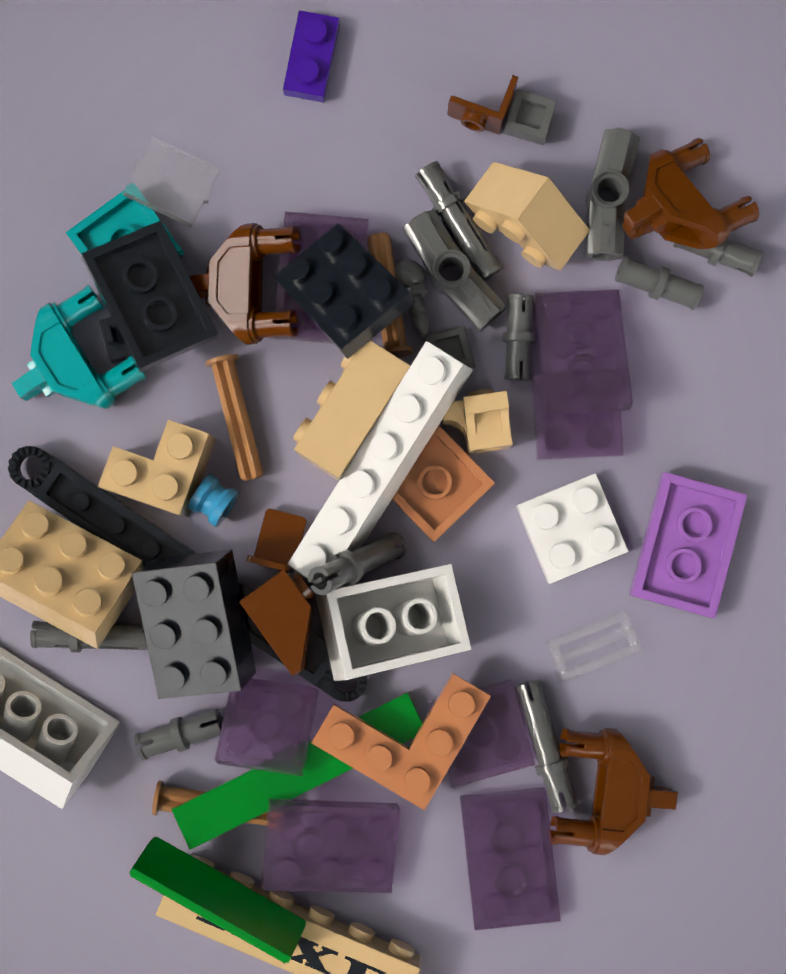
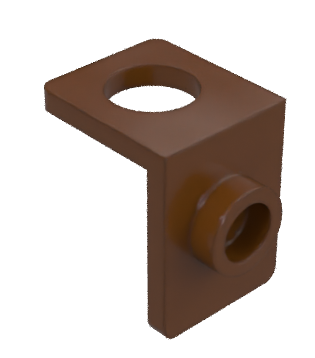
(478, 117)
(278, 540)

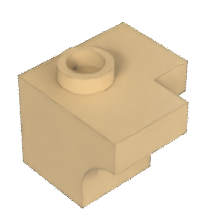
(482, 420)

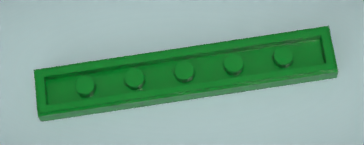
(250, 792)

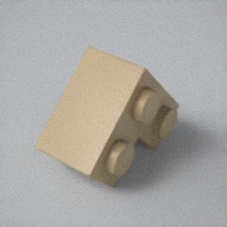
(529, 213)
(169, 478)

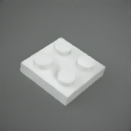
(572, 528)

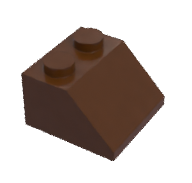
(283, 617)

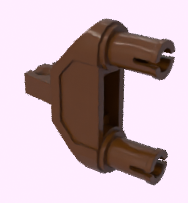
(676, 206)
(235, 282)
(621, 793)

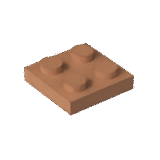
(441, 485)

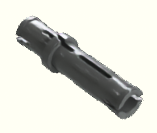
(450, 207)
(348, 567)
(119, 637)
(546, 747)

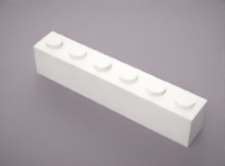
(383, 458)

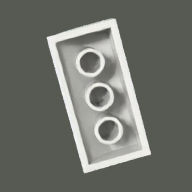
(47, 731)

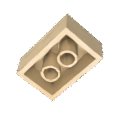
(349, 409)
(65, 574)

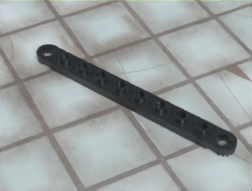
(128, 530)

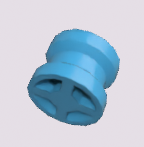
(213, 500)

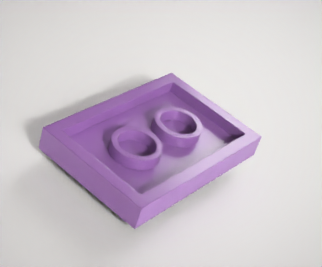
(688, 545)

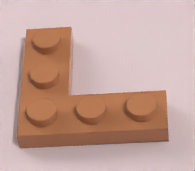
(411, 770)

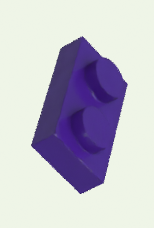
(311, 56)

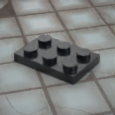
(344, 290)
(149, 296)

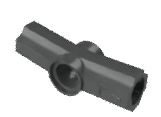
(613, 172)
(437, 250)

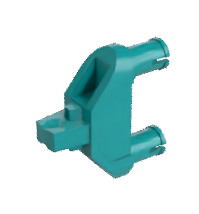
(60, 362)

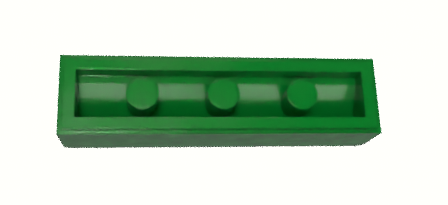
(219, 899)

